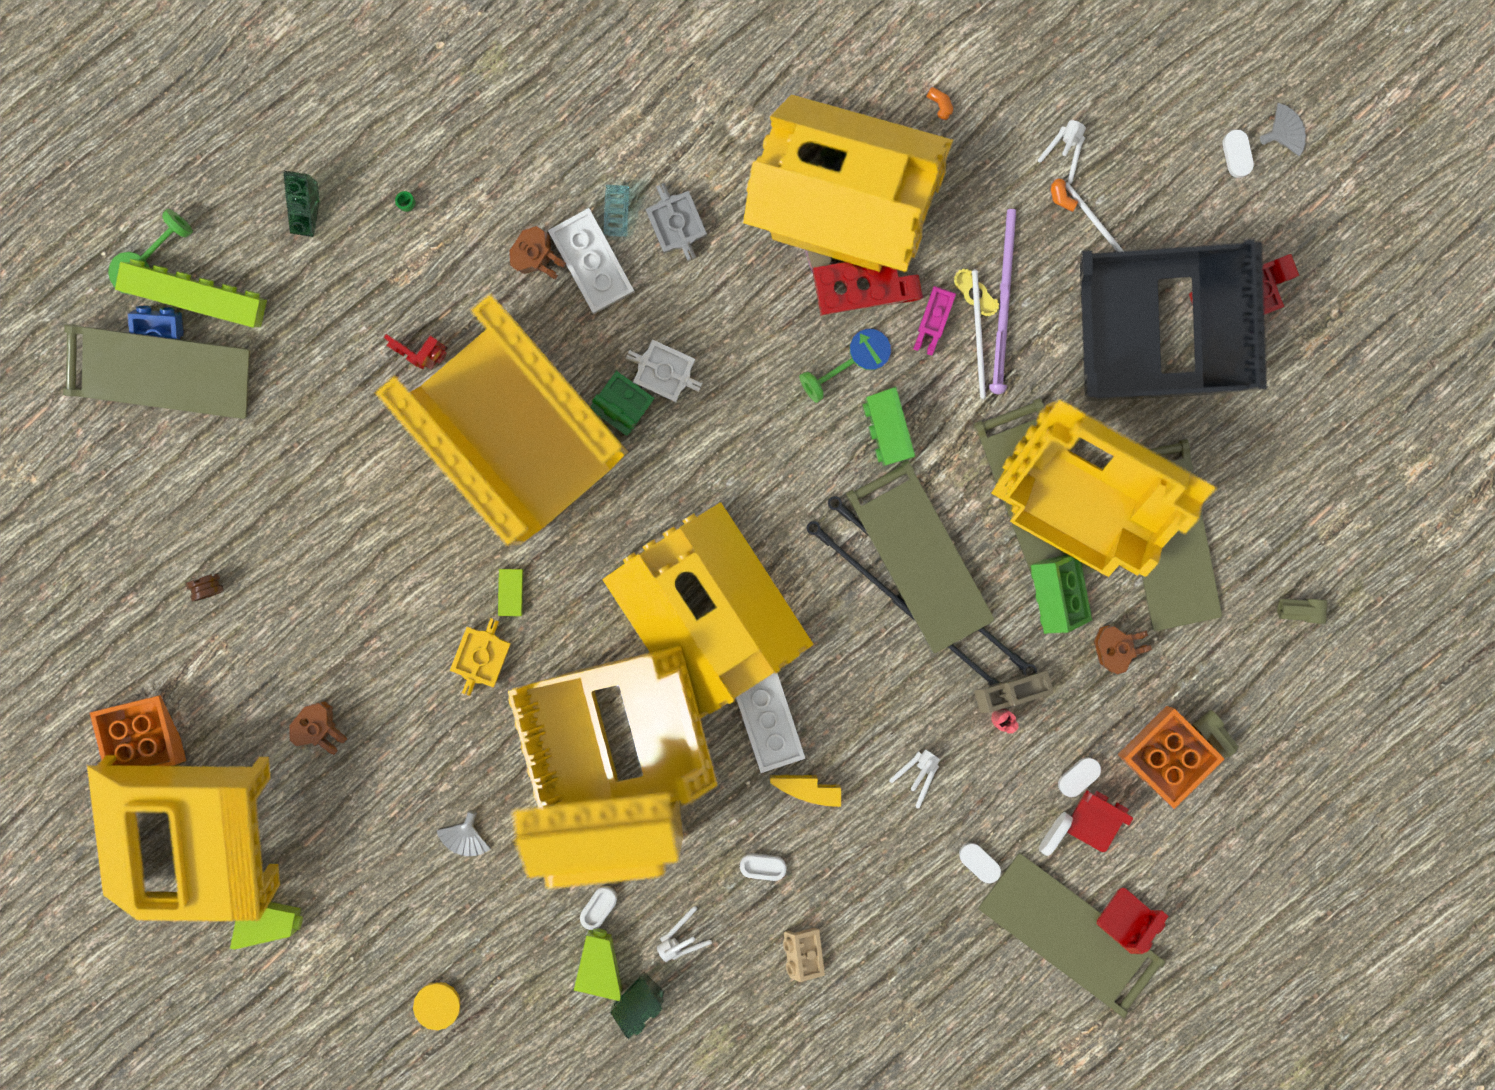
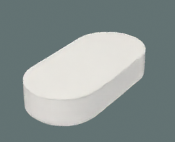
(1238, 153)
(1079, 777)
(1055, 834)
(979, 862)
(763, 866)
(598, 907)

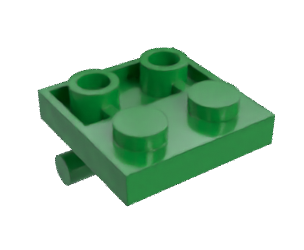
(621, 403)

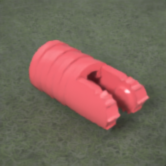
(1001, 716)

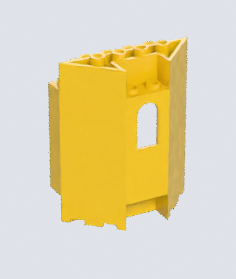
(865, 212)
(1091, 512)
(730, 646)

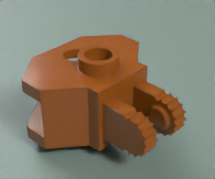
(534, 252)
(1120, 647)
(319, 727)

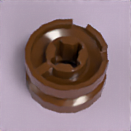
(204, 587)

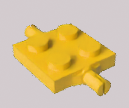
(480, 656)

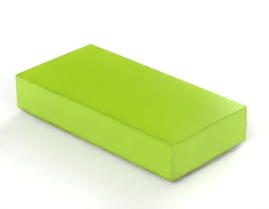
(510, 592)

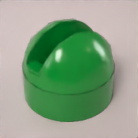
(405, 201)

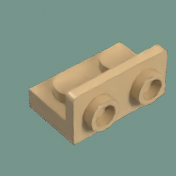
(804, 954)

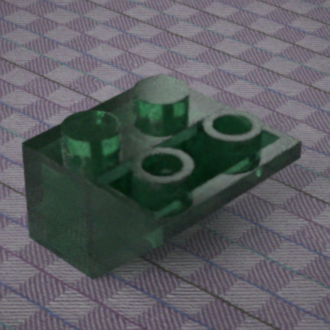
(637, 1005)

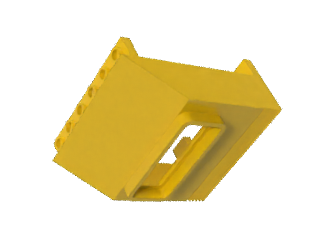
(569, 745)
(211, 839)
(599, 840)

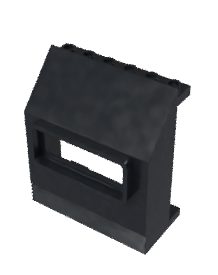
(1124, 325)

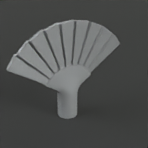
(1287, 130)
(464, 837)

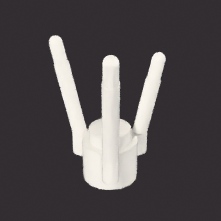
(1072, 136)
(928, 764)
(671, 949)

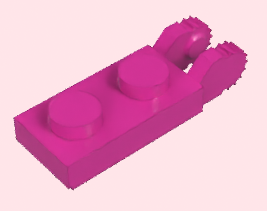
(934, 317)

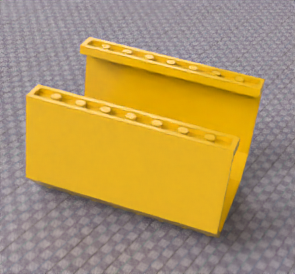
(507, 428)

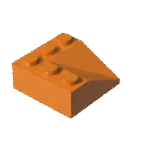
(138, 734)
(1171, 756)

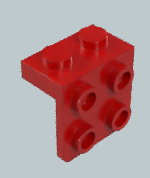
(428, 356)
(1098, 820)
(1131, 922)

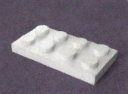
(591, 261)
(770, 724)

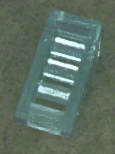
(616, 189)

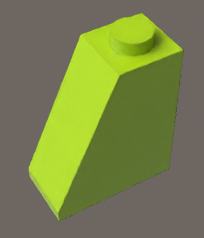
(276, 923)
(598, 967)

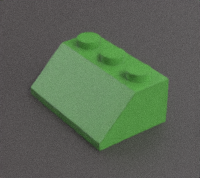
(888, 427)
(1061, 594)

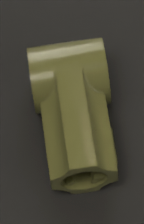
(1307, 610)
(1213, 731)

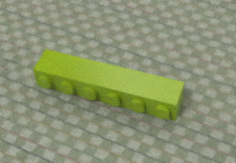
(191, 294)

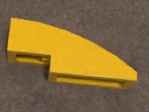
(807, 789)

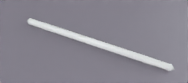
(1093, 218)
(978, 334)

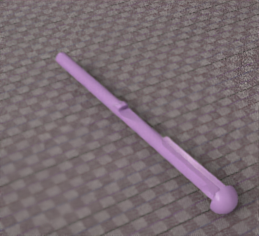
(997, 386)

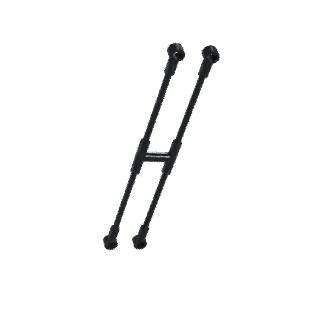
(825, 538)

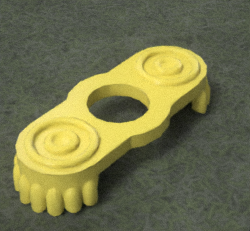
(964, 283)

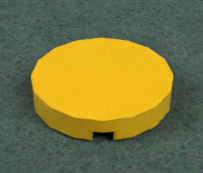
(436, 1005)

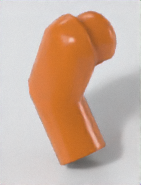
(943, 101)
(1060, 196)

